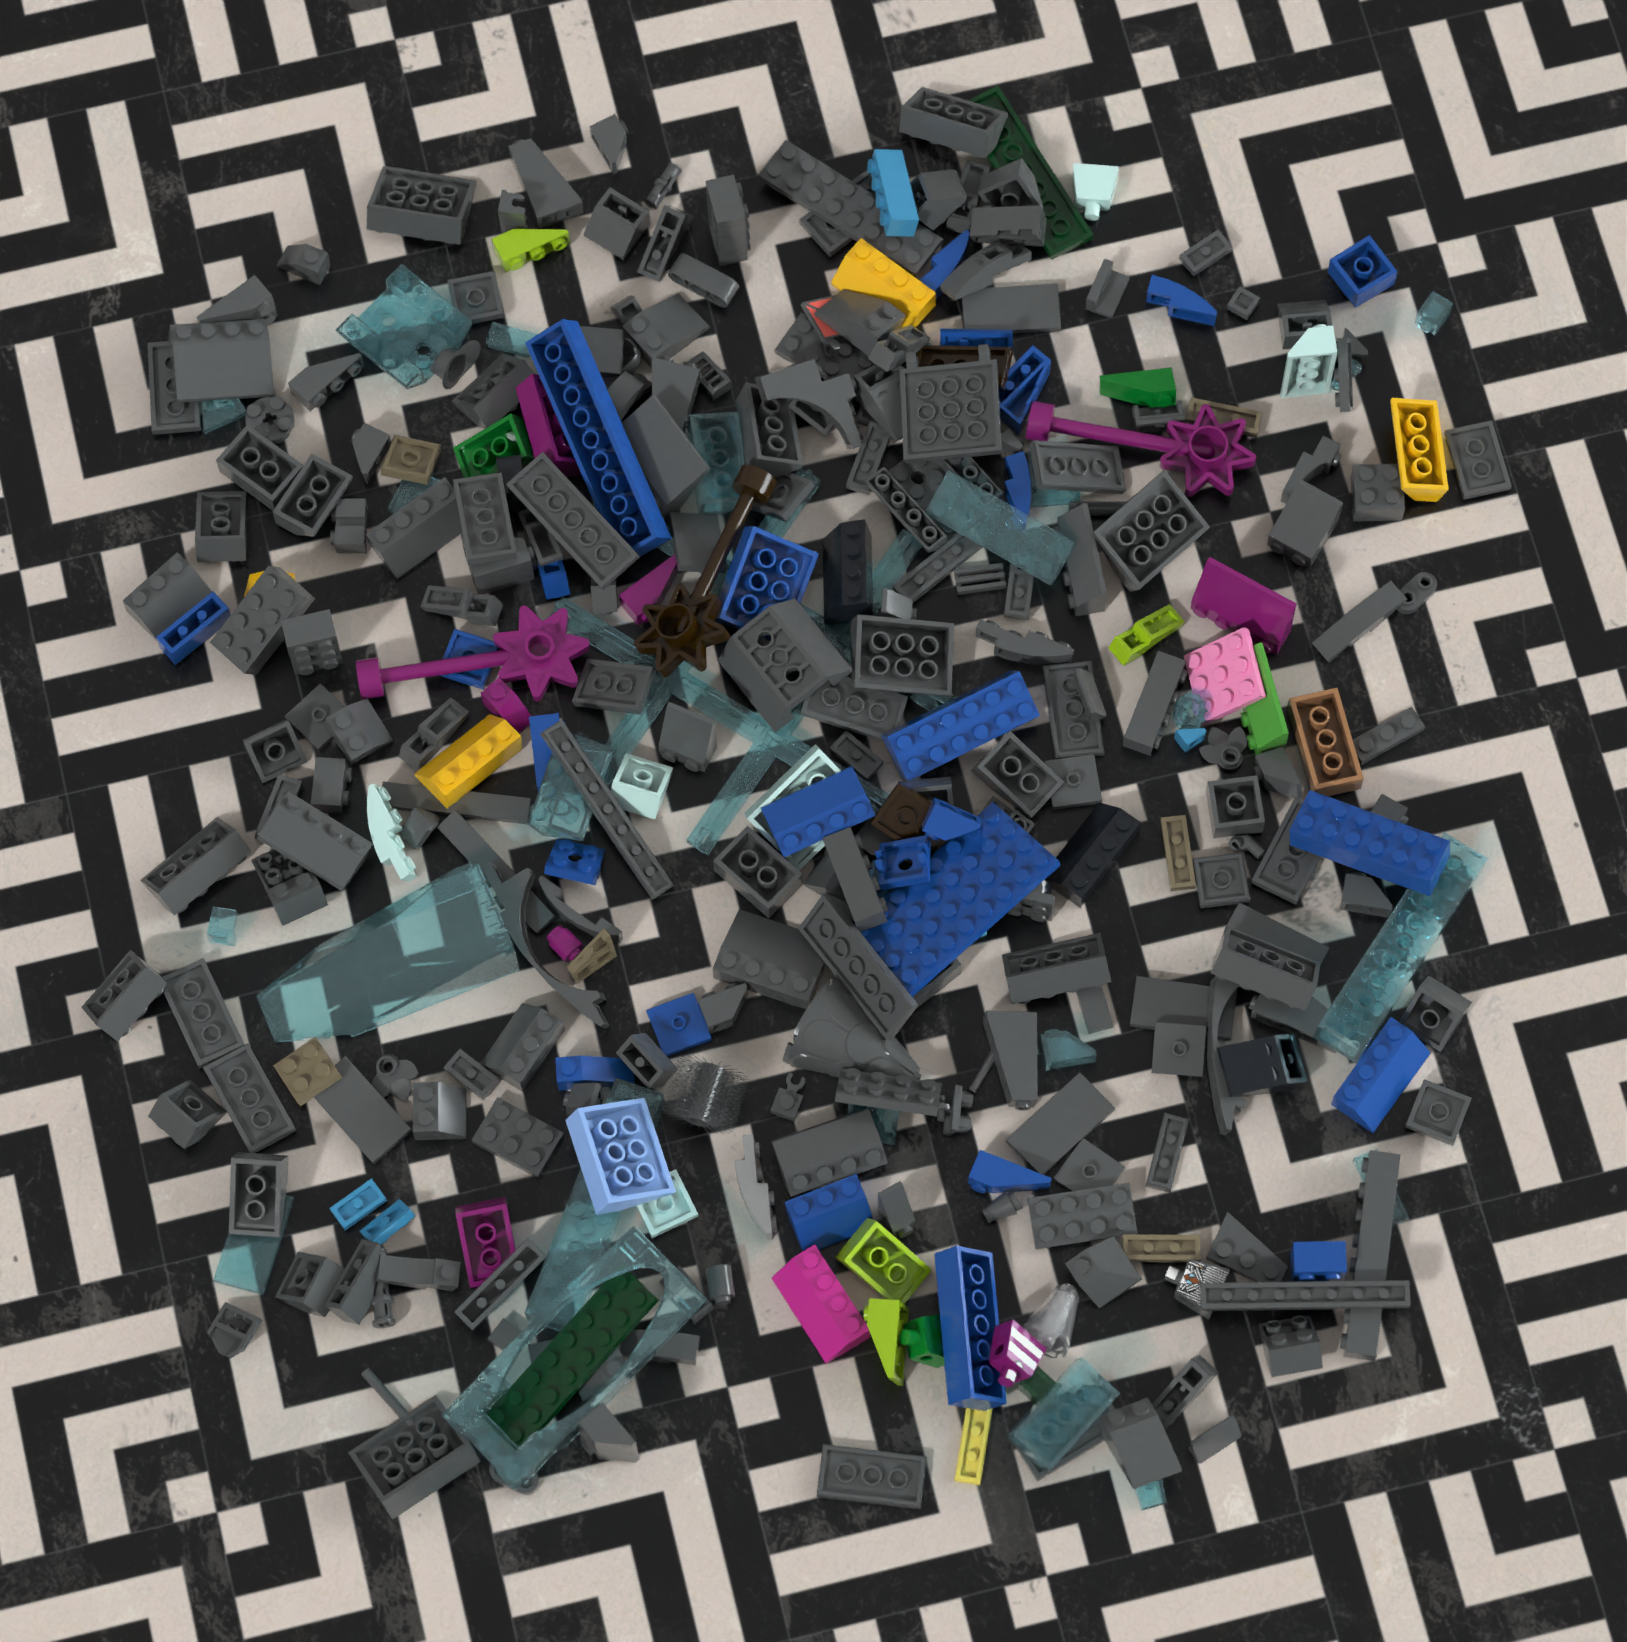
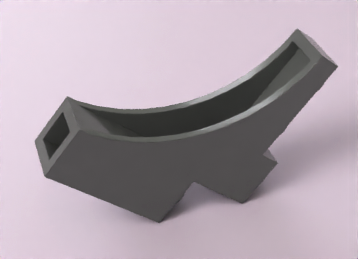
(828, 396)

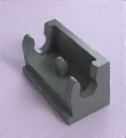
(509, 215)
(1155, 419)

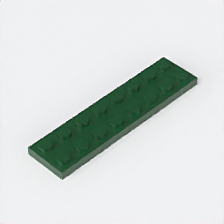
(1064, 223)
(572, 1357)

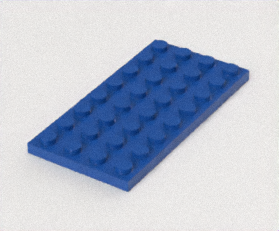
(969, 890)

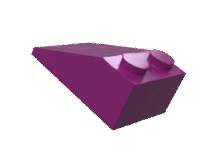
(484, 1237)

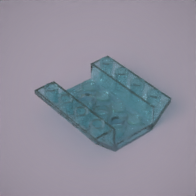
(420, 320)

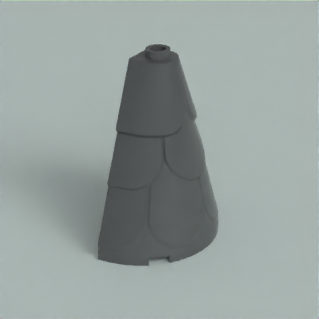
(841, 1036)

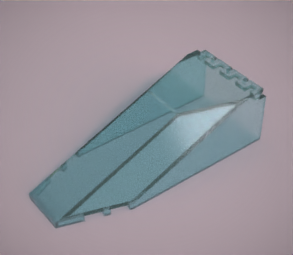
(394, 962)

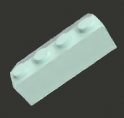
(809, 769)

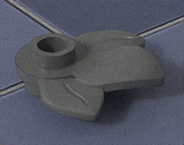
(1224, 745)
(397, 1079)

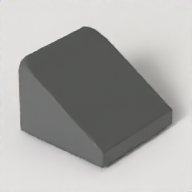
(626, 309)

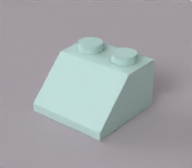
(641, 785)

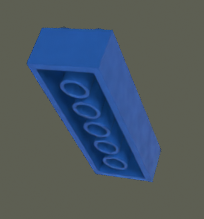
(960, 725)
(1369, 843)
(967, 1327)

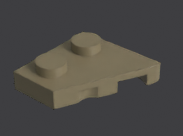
(592, 957)

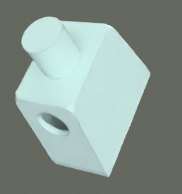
(1094, 188)

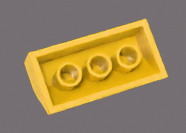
(875, 275)
(1419, 448)
(470, 759)

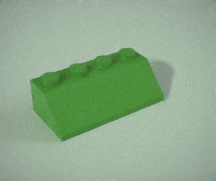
(1265, 717)

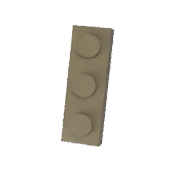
(1226, 413)
(1178, 853)
(1161, 1248)

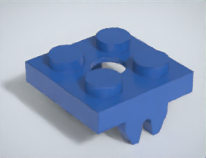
(892, 855)
(585, 870)

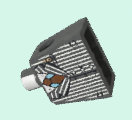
(1189, 1282)

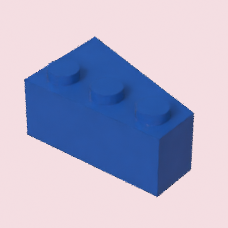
(1022, 388)

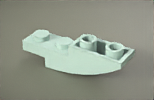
(383, 826)

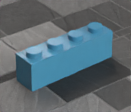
(893, 192)

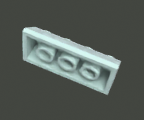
(1310, 363)

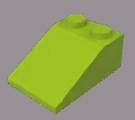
(883, 1262)
(885, 1322)

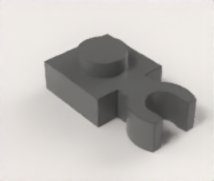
(787, 1100)

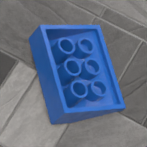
(763, 574)

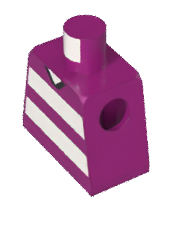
(1014, 1353)

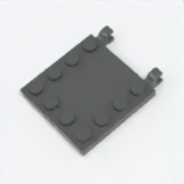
(950, 409)

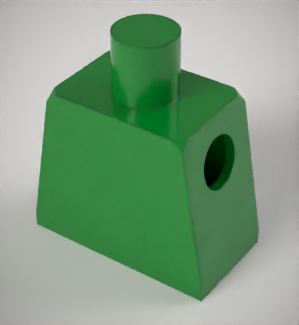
(924, 1340)

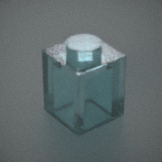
(1433, 313)

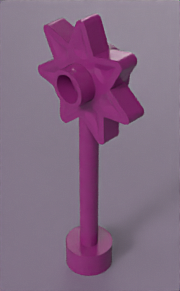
(1199, 450)
(535, 653)

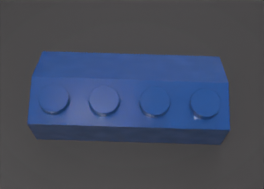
(817, 811)
(1381, 1075)

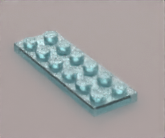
(1000, 527)

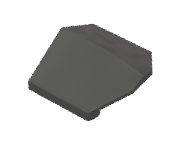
(233, 1330)

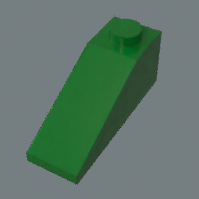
(1145, 388)

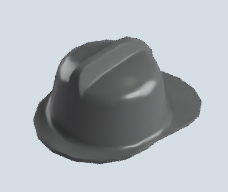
(455, 362)

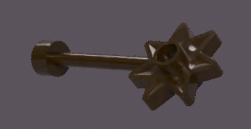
(687, 623)

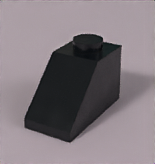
(510, 467)

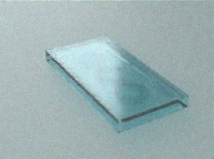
(250, 1258)

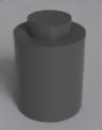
(720, 1284)

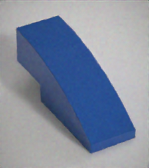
(946, 262)
(1180, 300)
(1019, 486)

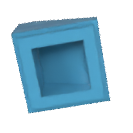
(1189, 737)

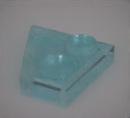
(220, 413)

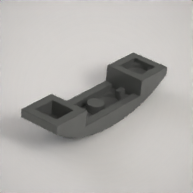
(553, 896)

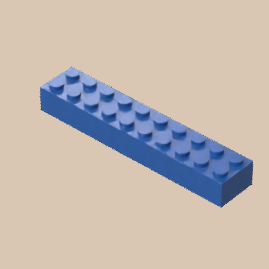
(597, 435)

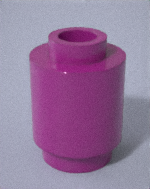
(564, 943)

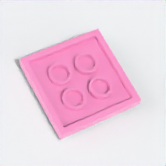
(1225, 674)

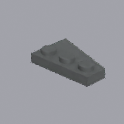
(1244, 1253)

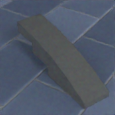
(1359, 621)

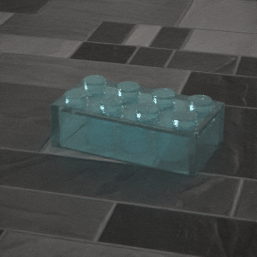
(1063, 1414)

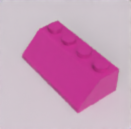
(821, 1304)

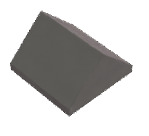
(274, 751)
(824, 878)

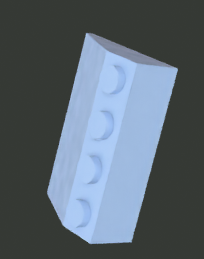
(619, 1155)

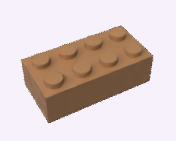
(1325, 742)

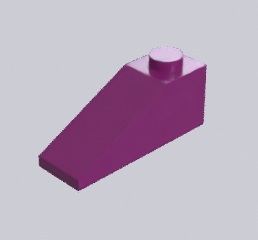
(649, 590)

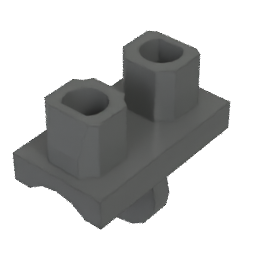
(950, 1109)

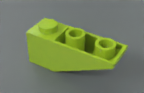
(524, 245)

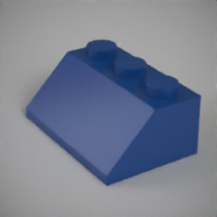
(828, 1213)

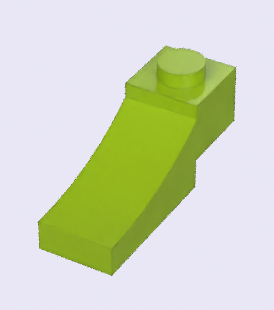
(1145, 634)

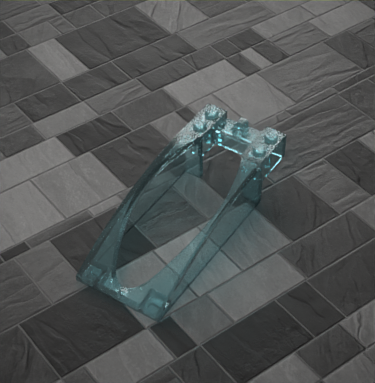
(469, 1410)

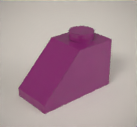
(505, 704)

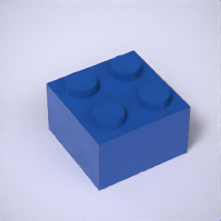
(1362, 271)
(1318, 1261)

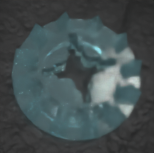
(1183, 718)

